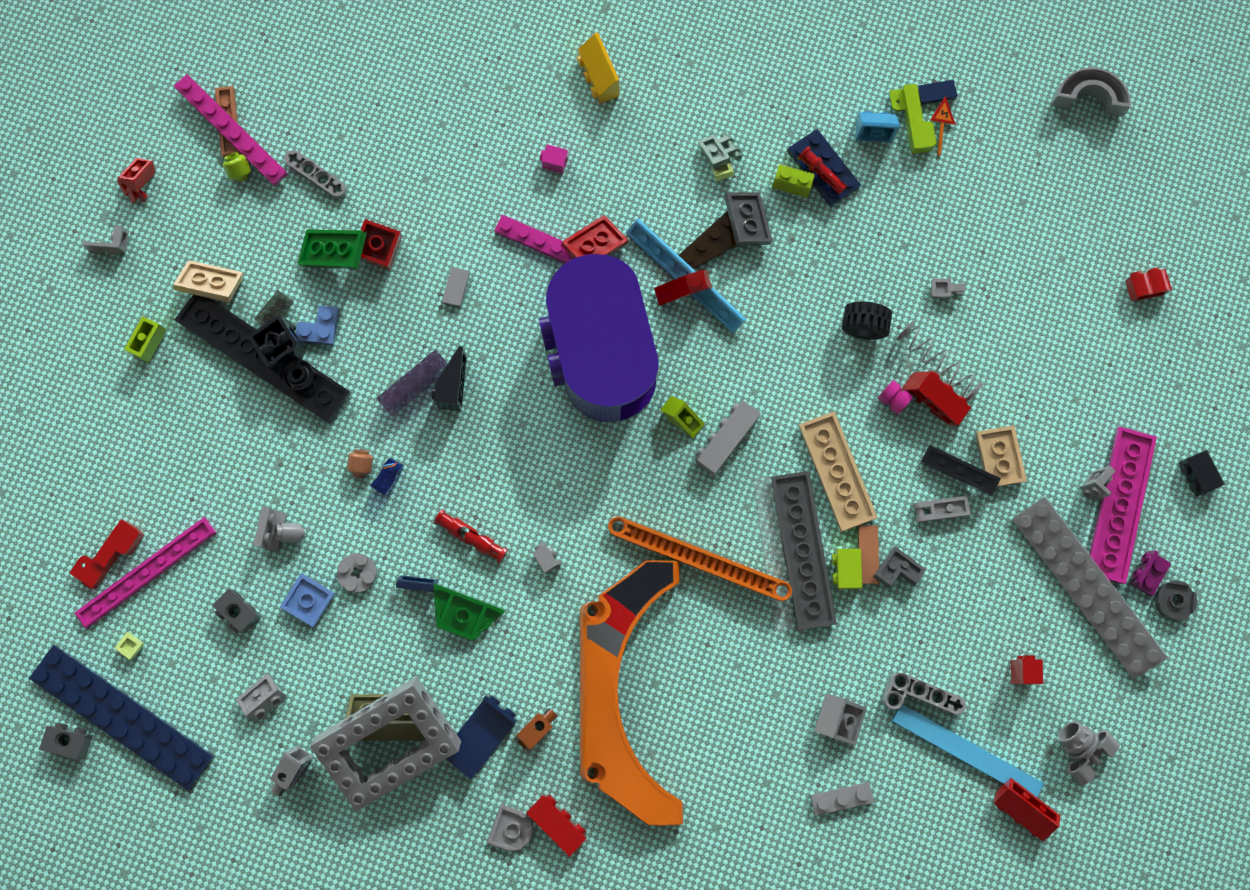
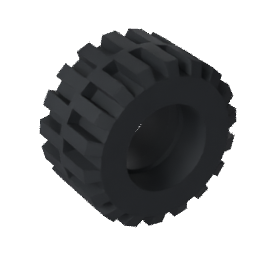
(867, 320)

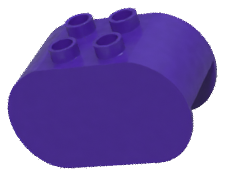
(600, 338)

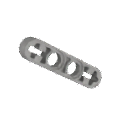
(316, 174)

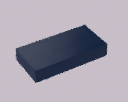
(937, 91)
(416, 583)

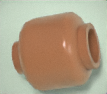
(359, 463)

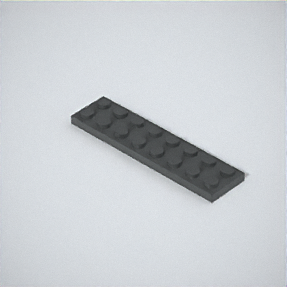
(803, 550)

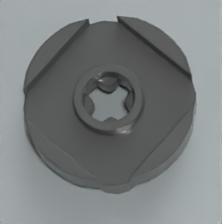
(1184, 593)

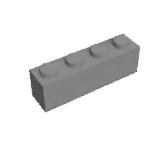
(728, 437)

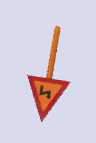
(943, 115)

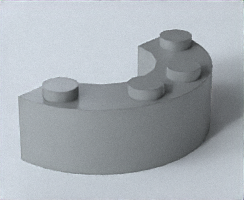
(1097, 83)

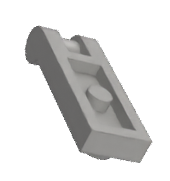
(942, 509)

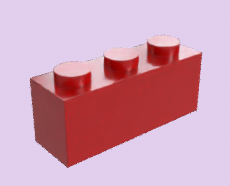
(1027, 809)
(557, 824)

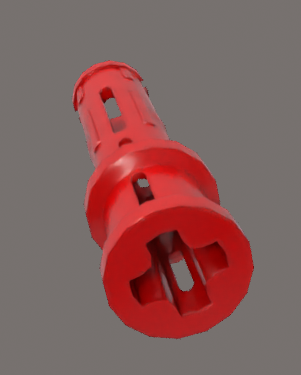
(815, 164)

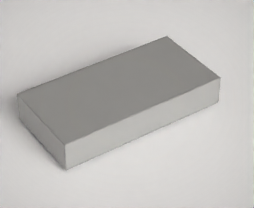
(456, 287)

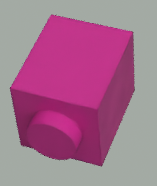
(554, 158)

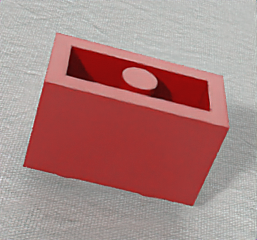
(1027, 670)

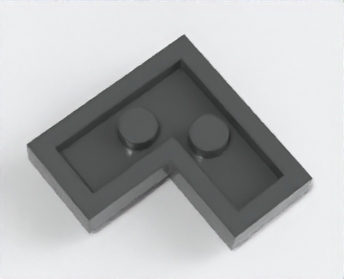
(898, 564)

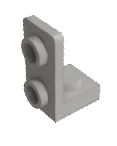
(119, 243)

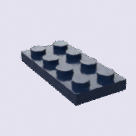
(831, 160)

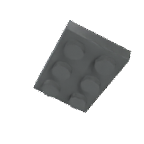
(748, 218)

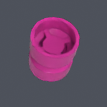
(895, 397)

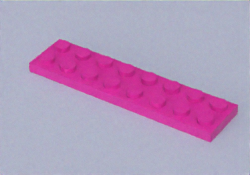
(1121, 511)

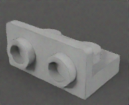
(1095, 484)
(265, 530)
(260, 698)

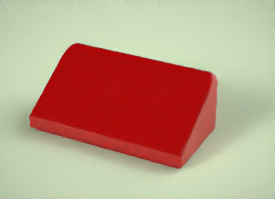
(137, 174)

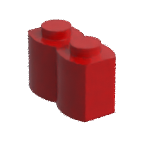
(1148, 284)

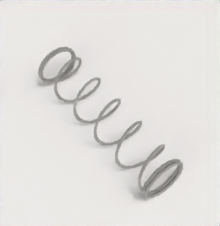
(905, 332)

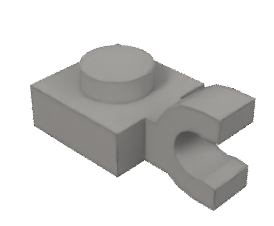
(943, 288)

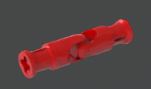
(480, 542)

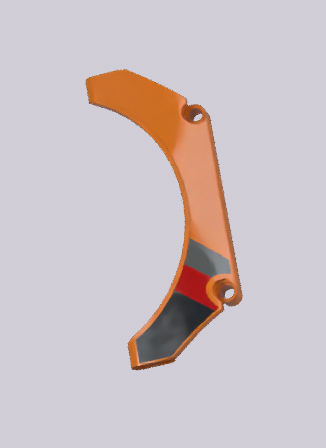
(601, 729)

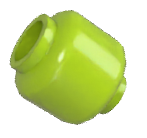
(236, 167)

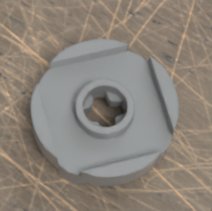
(352, 583)

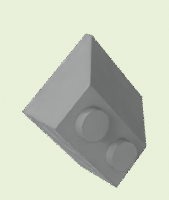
(840, 719)

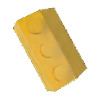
(598, 69)

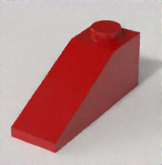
(683, 287)

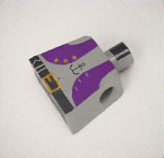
(290, 769)

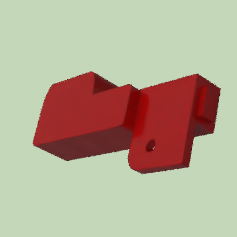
(122, 540)

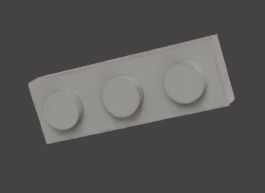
(841, 798)

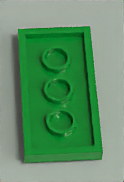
(332, 249)

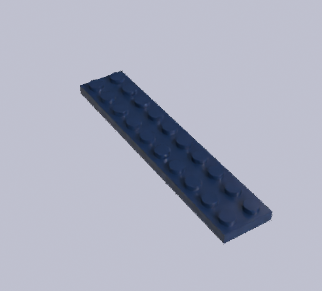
(122, 717)

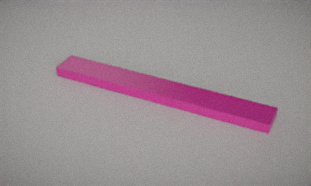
(145, 573)

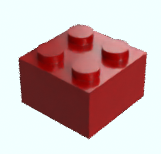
(380, 244)

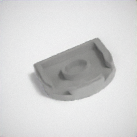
(511, 829)

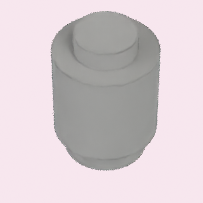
(289, 532)

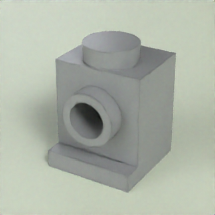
(546, 558)

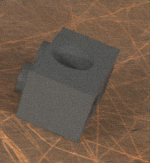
(247, 617)
(54, 741)

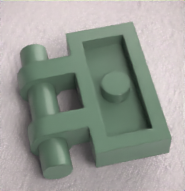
(714, 150)

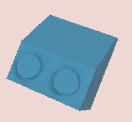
(876, 126)

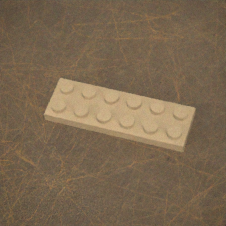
(837, 471)

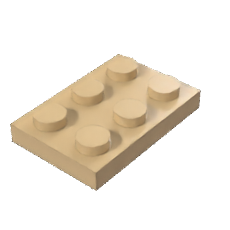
(208, 281)
(1001, 454)

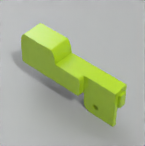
(920, 132)

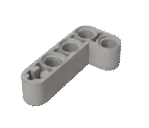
(925, 695)

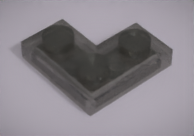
(276, 305)

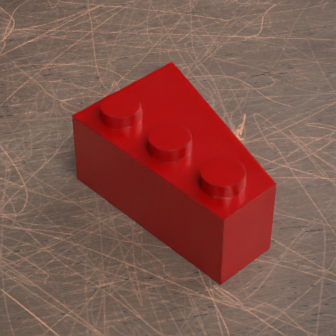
(937, 396)

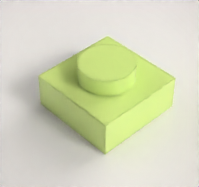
(723, 172)
(129, 645)

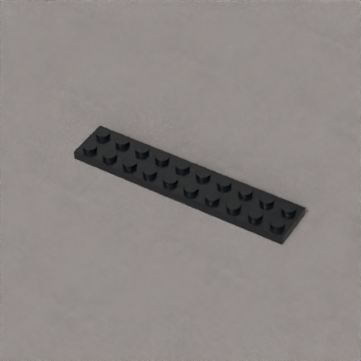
(229, 335)

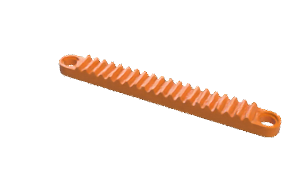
(700, 559)

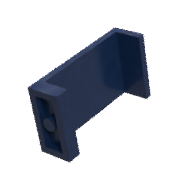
(482, 735)

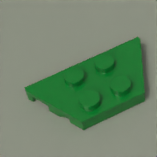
(462, 613)

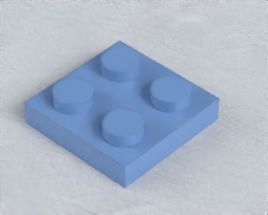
(307, 600)

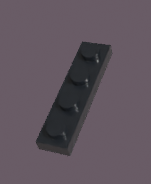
(960, 470)

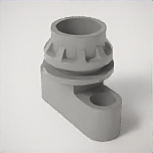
(1085, 749)

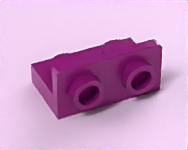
(1150, 573)

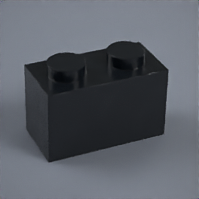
(1201, 473)

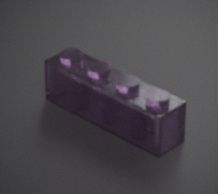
(412, 383)

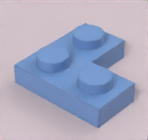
(323, 330)

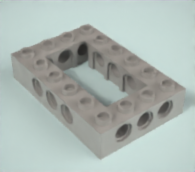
(408, 698)

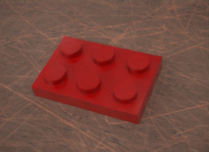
(595, 238)

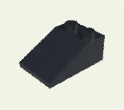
(450, 384)

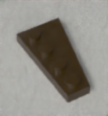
(710, 243)

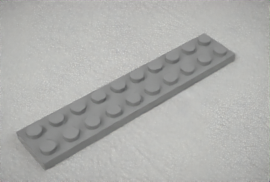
(1090, 588)

